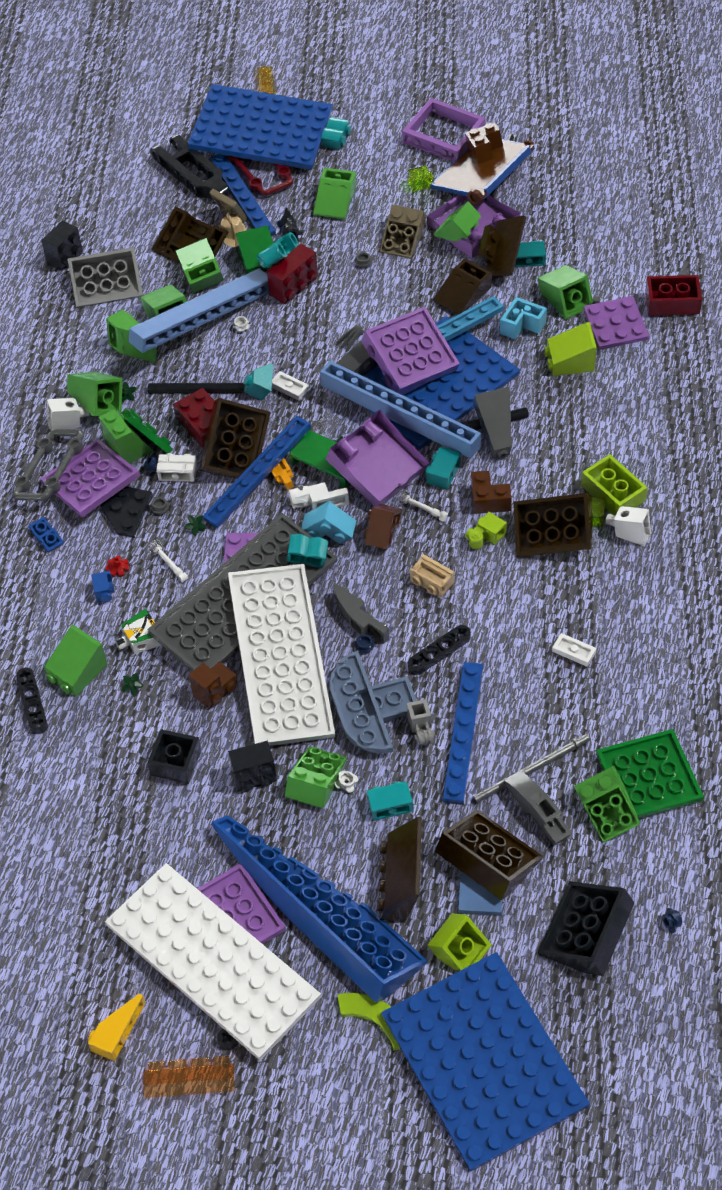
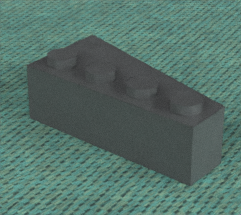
(358, 359)

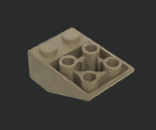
(403, 231)

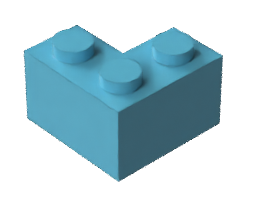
(522, 315)
(329, 521)

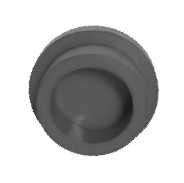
(363, 260)
(159, 505)

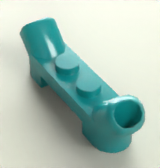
(277, 250)

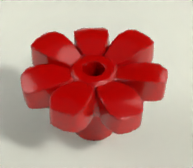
(117, 566)

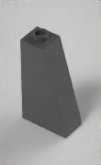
(495, 420)

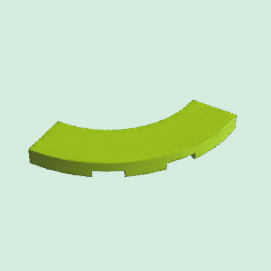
(364, 1007)

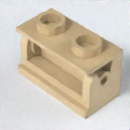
(432, 576)

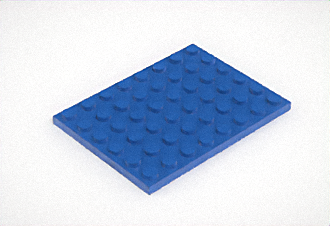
(260, 126)
(453, 394)
(484, 1061)

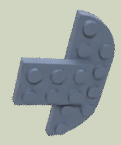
(367, 707)

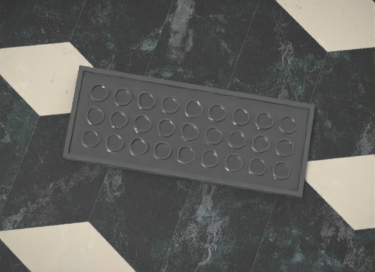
(203, 622)

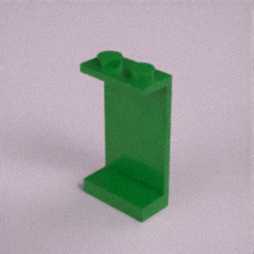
(313, 451)

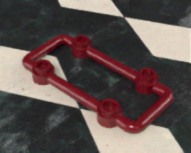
(256, 183)

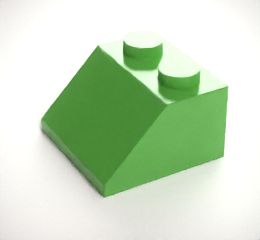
(459, 223)

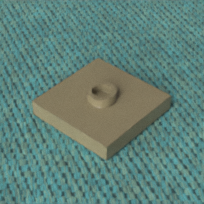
(228, 205)

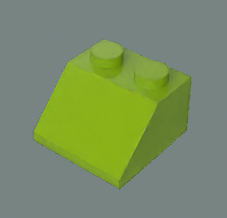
(459, 942)

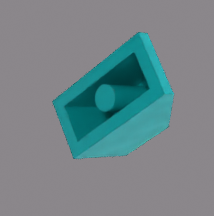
(259, 382)

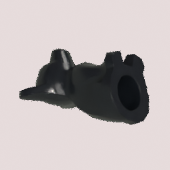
(288, 224)

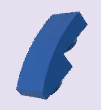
(45, 534)

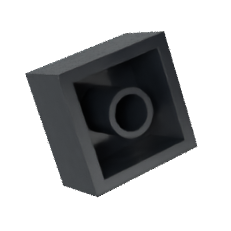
(61, 244)
(174, 756)
(252, 766)

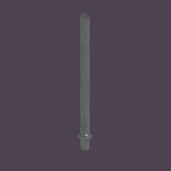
(575, 743)

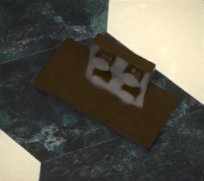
(501, 246)

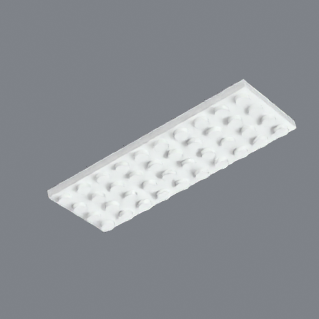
(280, 655)
(213, 961)

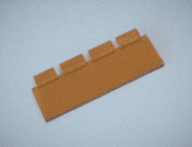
(185, 1080)

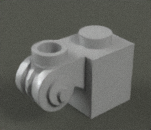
(420, 721)

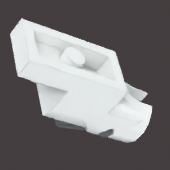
(317, 495)

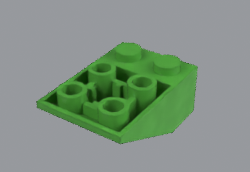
(335, 193)
(200, 265)
(118, 336)
(314, 777)
(607, 804)

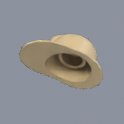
(233, 225)

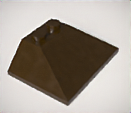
(185, 230)

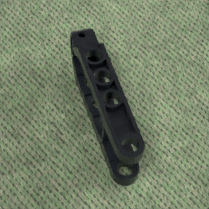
(174, 166)

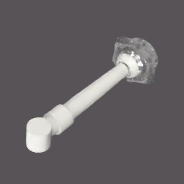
(404, 498)
(155, 547)

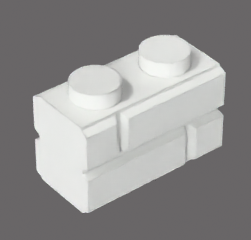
(176, 467)

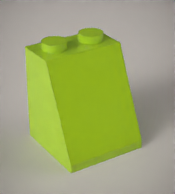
(571, 351)

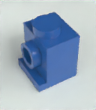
(103, 586)

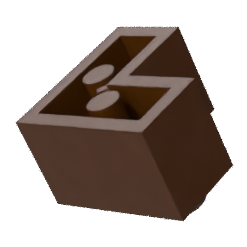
(483, 140)
(489, 497)
(381, 526)
(212, 684)

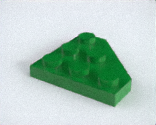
(147, 429)

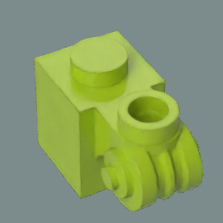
(489, 528)

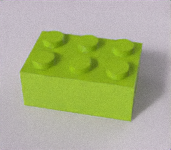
(614, 483)

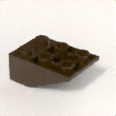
(463, 287)

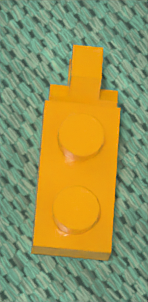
(283, 473)

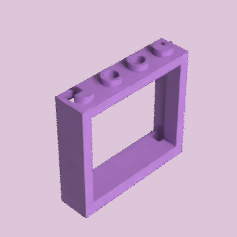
(434, 145)

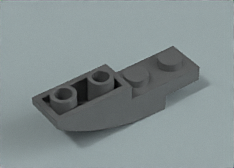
(354, 613)
(539, 805)

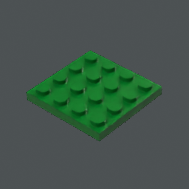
(653, 772)

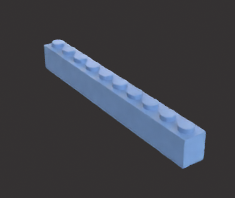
(198, 311)
(400, 409)

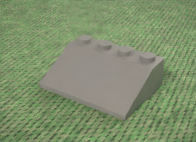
(105, 277)

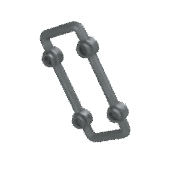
(45, 447)

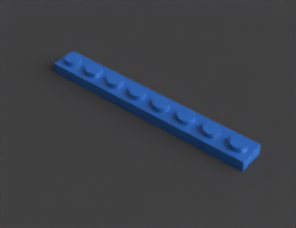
(241, 193)
(256, 472)
(463, 733)

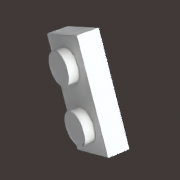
(289, 385)
(574, 649)

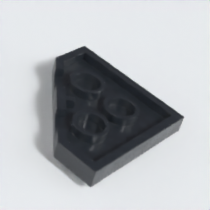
(127, 510)

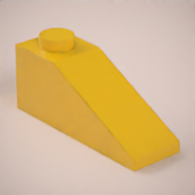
(114, 1030)

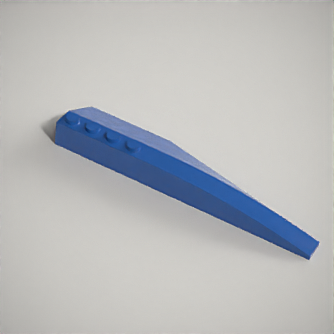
(335, 923)

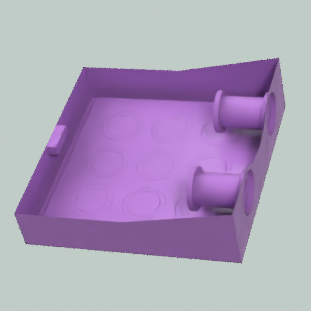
(489, 216)
(410, 351)
(377, 459)

